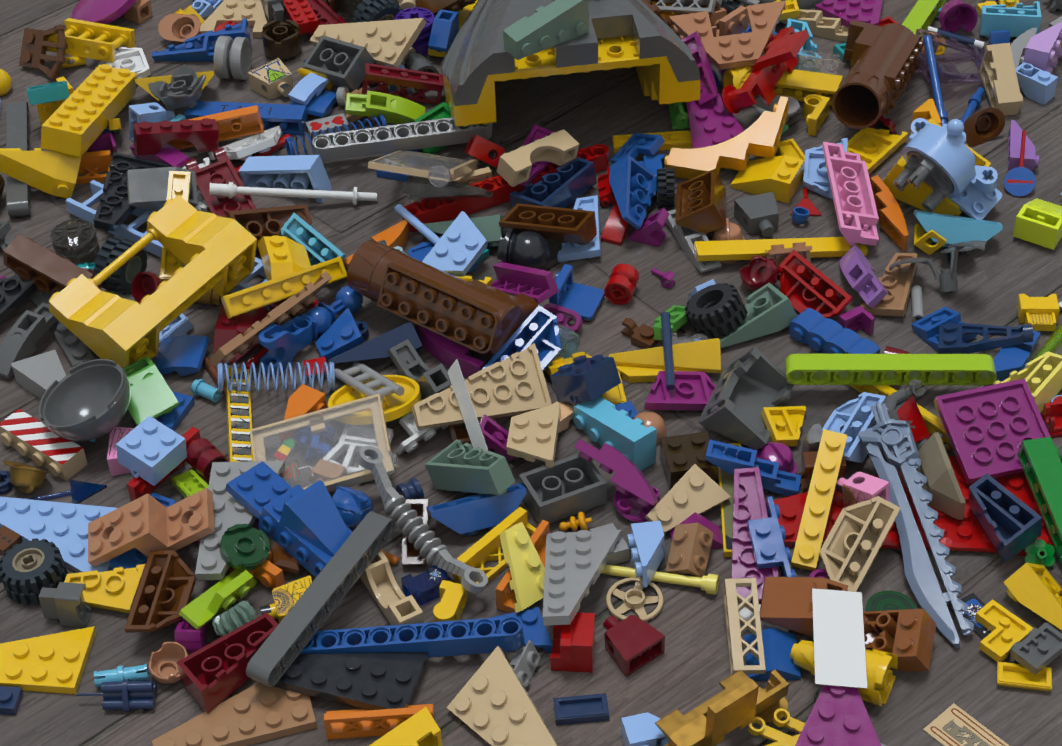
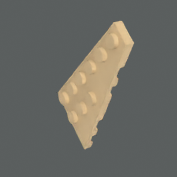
(384, 40)

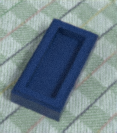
(581, 709)

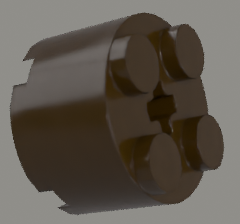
(281, 40)

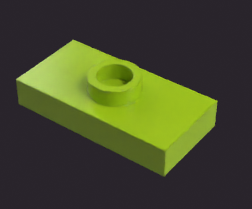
(189, 483)

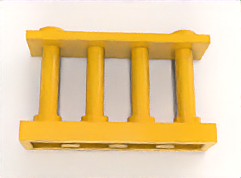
(94, 39)

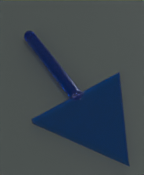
(79, 490)

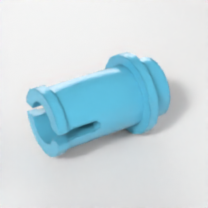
(205, 390)

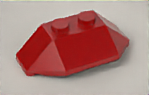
(810, 287)

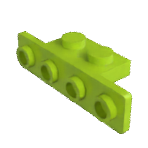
(218, 598)

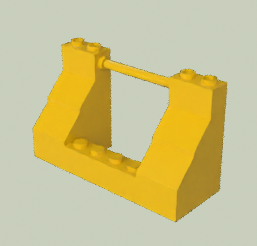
(215, 254)

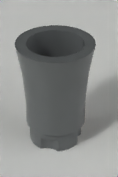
(418, 62)

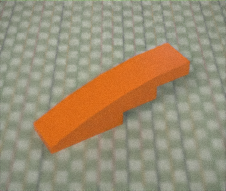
(890, 217)

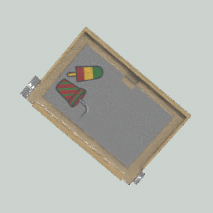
(437, 168)
(327, 444)

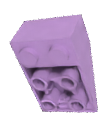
(1045, 48)

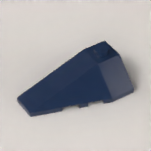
(380, 345)

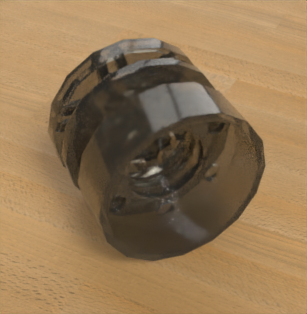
(75, 241)

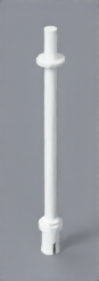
(232, 190)

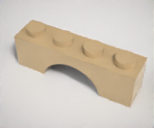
(555, 148)
(387, 594)

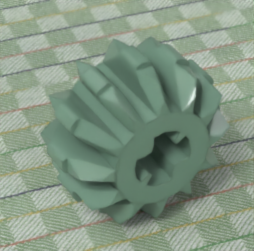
(233, 618)

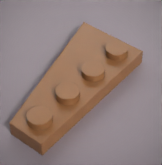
(898, 285)

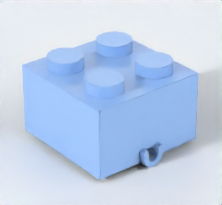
(151, 450)

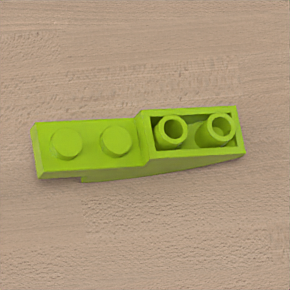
(392, 107)

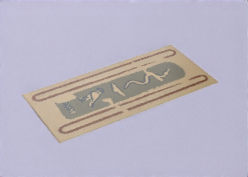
(958, 728)

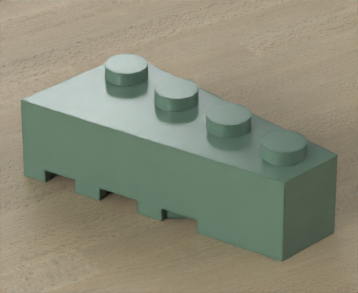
(547, 27)
(470, 470)

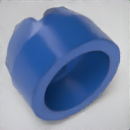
(800, 215)

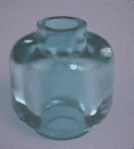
(569, 341)

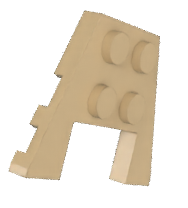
(236, 11)

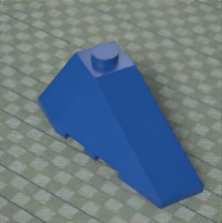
(633, 189)

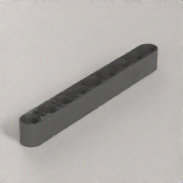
(18, 136)
(320, 599)

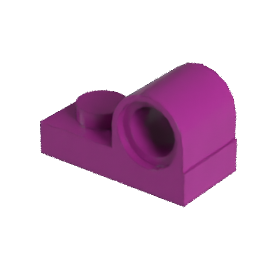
(190, 637)

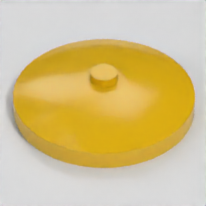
(393, 405)

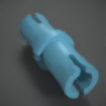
(134, 673)

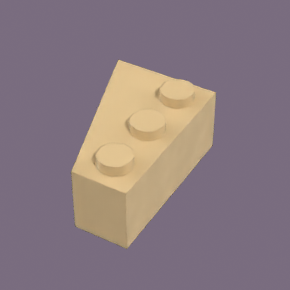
(1001, 79)

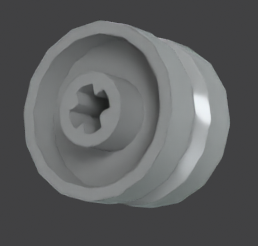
(232, 57)

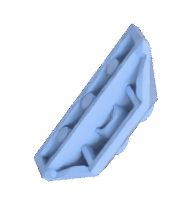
(850, 419)

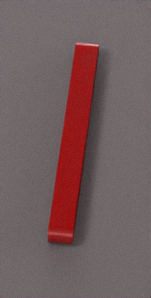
(450, 209)

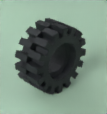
(665, 187)

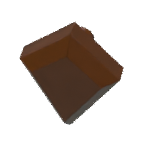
(283, 559)

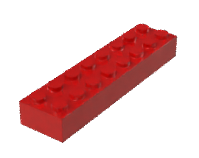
(302, 14)

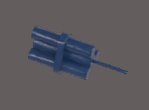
(126, 695)

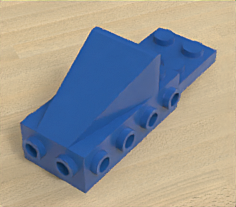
(295, 518)

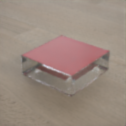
(320, 361)

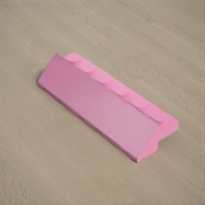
(851, 195)

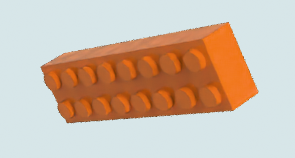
(230, 124)

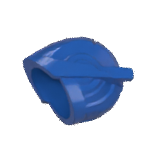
(352, 505)

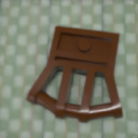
(34, 49)

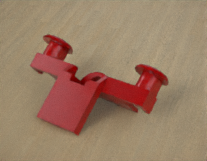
(780, 51)

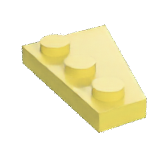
(525, 566)

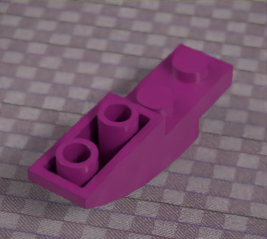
(626, 475)

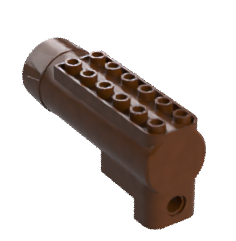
(878, 74)
(440, 302)

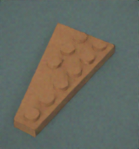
(280, 315)
(246, 719)

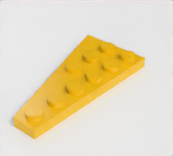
(47, 662)

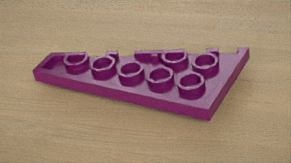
(711, 123)

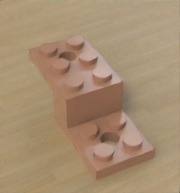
(150, 526)

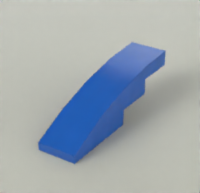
(735, 457)

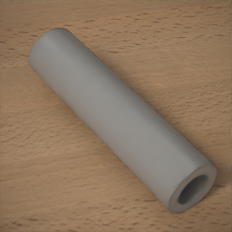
(917, 303)

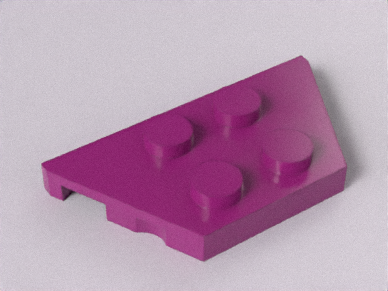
(691, 392)

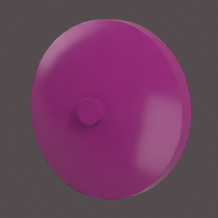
(101, 10)

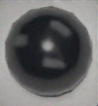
(524, 249)

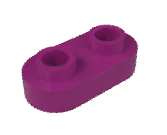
(565, 316)

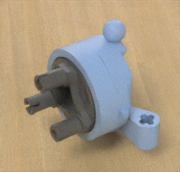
(943, 162)

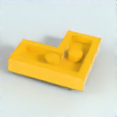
(1004, 629)

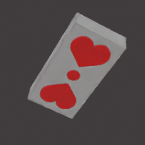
(323, 123)

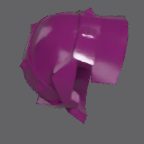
(956, 15)

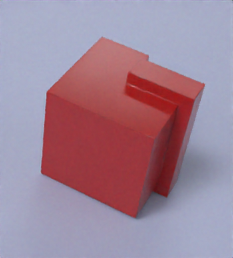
(574, 644)

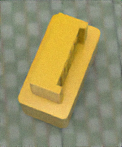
(1038, 311)

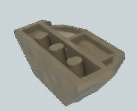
(941, 478)

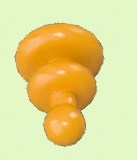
(574, 524)

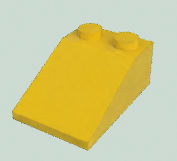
(772, 174)

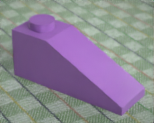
(1031, 160)

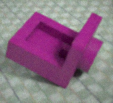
(858, 319)

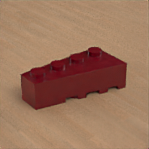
(221, 665)

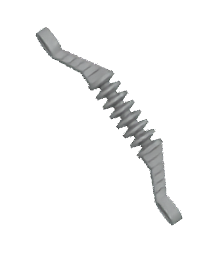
(413, 526)

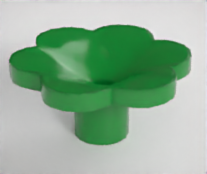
(1033, 553)

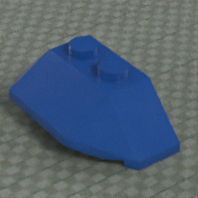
(538, 328)
(478, 511)

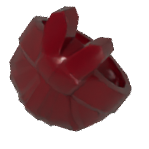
(144, 284)

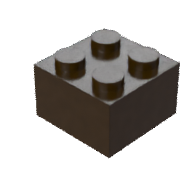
(682, 452)

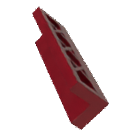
(407, 78)

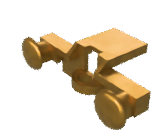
(726, 711)

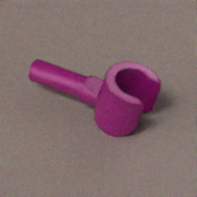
(666, 278)

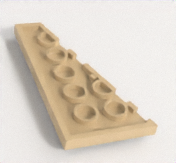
(496, 391)
(500, 707)

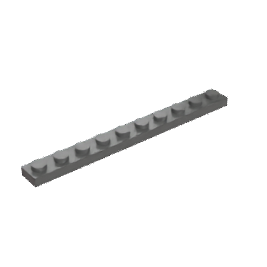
(70, 344)

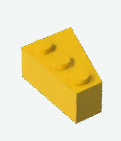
(415, 731)

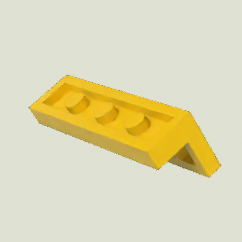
(490, 544)

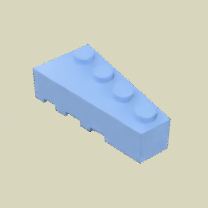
(286, 173)

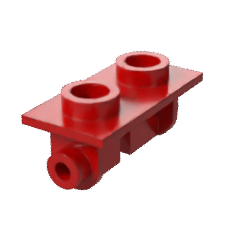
(606, 193)

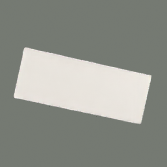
(839, 638)

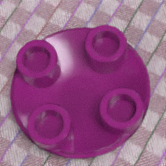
(632, 509)

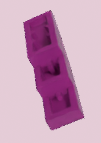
(708, 87)
(448, 351)

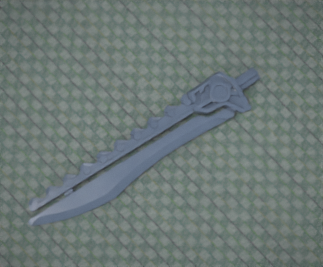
(901, 453)

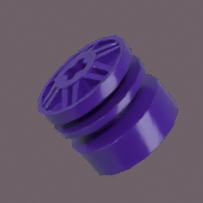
(422, 40)

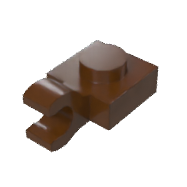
(640, 336)

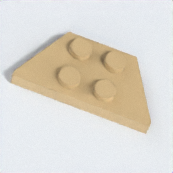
(535, 434)

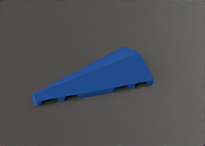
(201, 46)

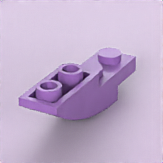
(862, 277)

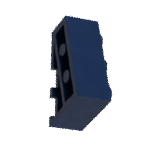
(1004, 517)

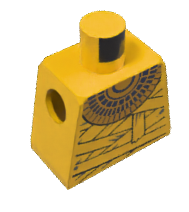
(286, 597)

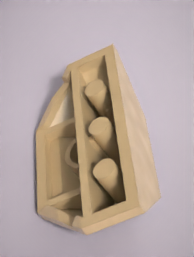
(857, 540)

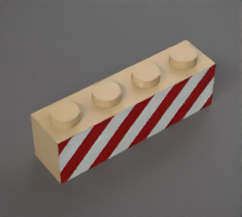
(40, 444)

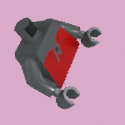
(903, 407)

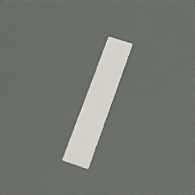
(466, 407)

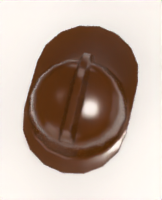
(983, 126)

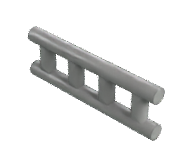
(368, 374)

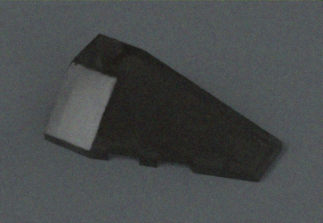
(421, 188)

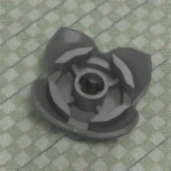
(182, 91)

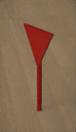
(806, 203)

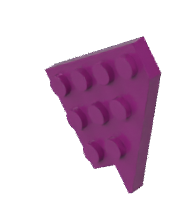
(838, 720)

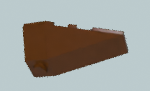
(268, 221)

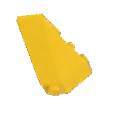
(44, 170)
(1037, 591)

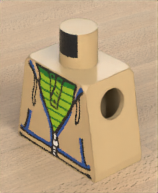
(271, 79)

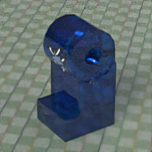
(425, 585)

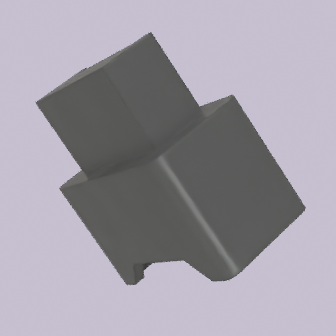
(274, 10)
(66, 604)

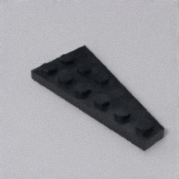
(114, 200)

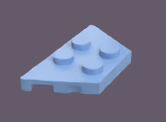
(816, 172)
(457, 247)

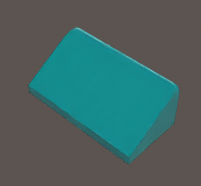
(48, 92)

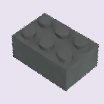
(339, 61)
(564, 489)

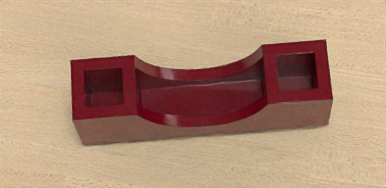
(152, 136)

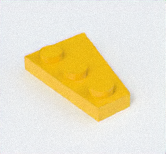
(110, 589)

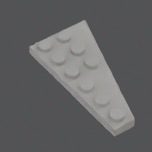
(226, 514)
(571, 566)

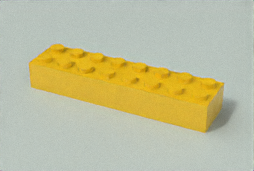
(87, 110)

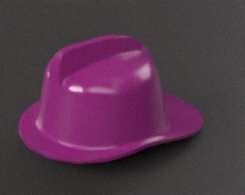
(778, 453)

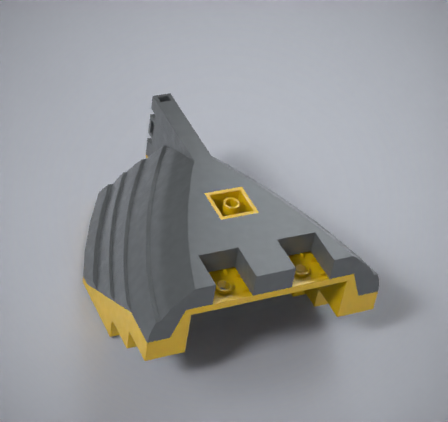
(618, 37)

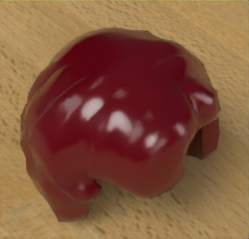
(759, 273)

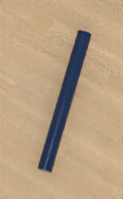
(668, 351)

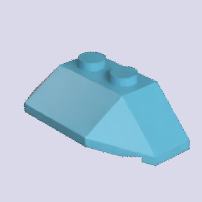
(957, 228)
(317, 246)

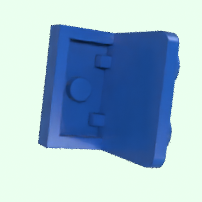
(575, 296)

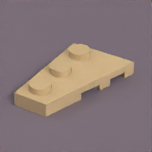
(689, 495)

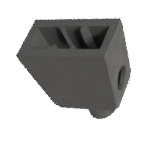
(757, 214)

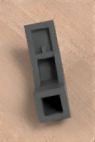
(411, 365)

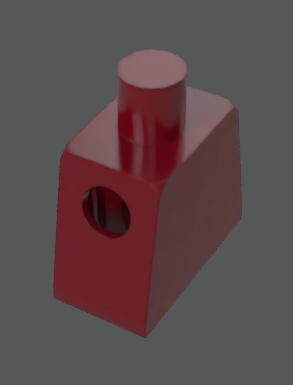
(632, 643)

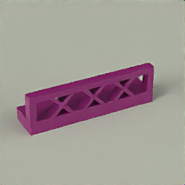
(520, 279)

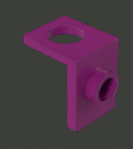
(103, 142)

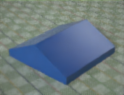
(777, 651)

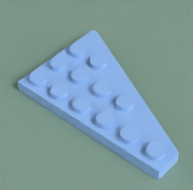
(58, 523)

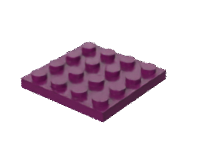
(989, 427)

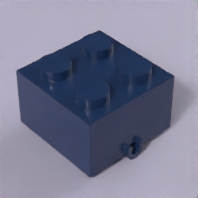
(585, 378)

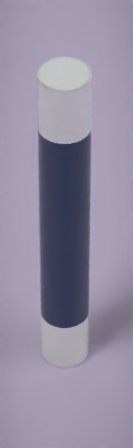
(960, 39)

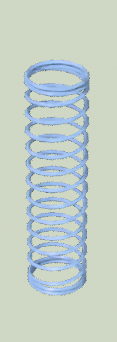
(221, 372)

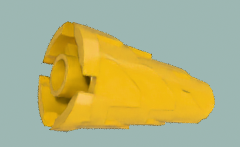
(877, 667)

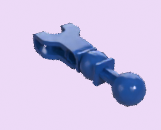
(299, 332)

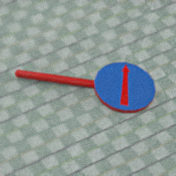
(1020, 180)

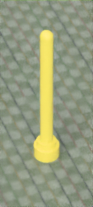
(706, 583)

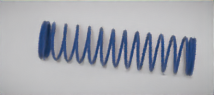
(290, 148)

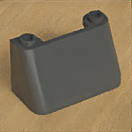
(740, 396)

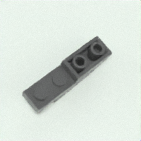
(22, 337)

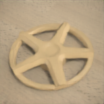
(634, 599)

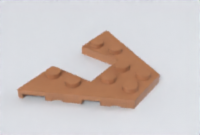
(735, 49)

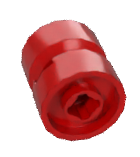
(621, 284)

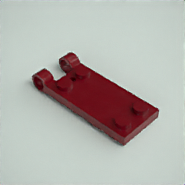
(220, 173)

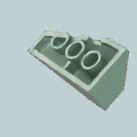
(486, 225)
(766, 313)

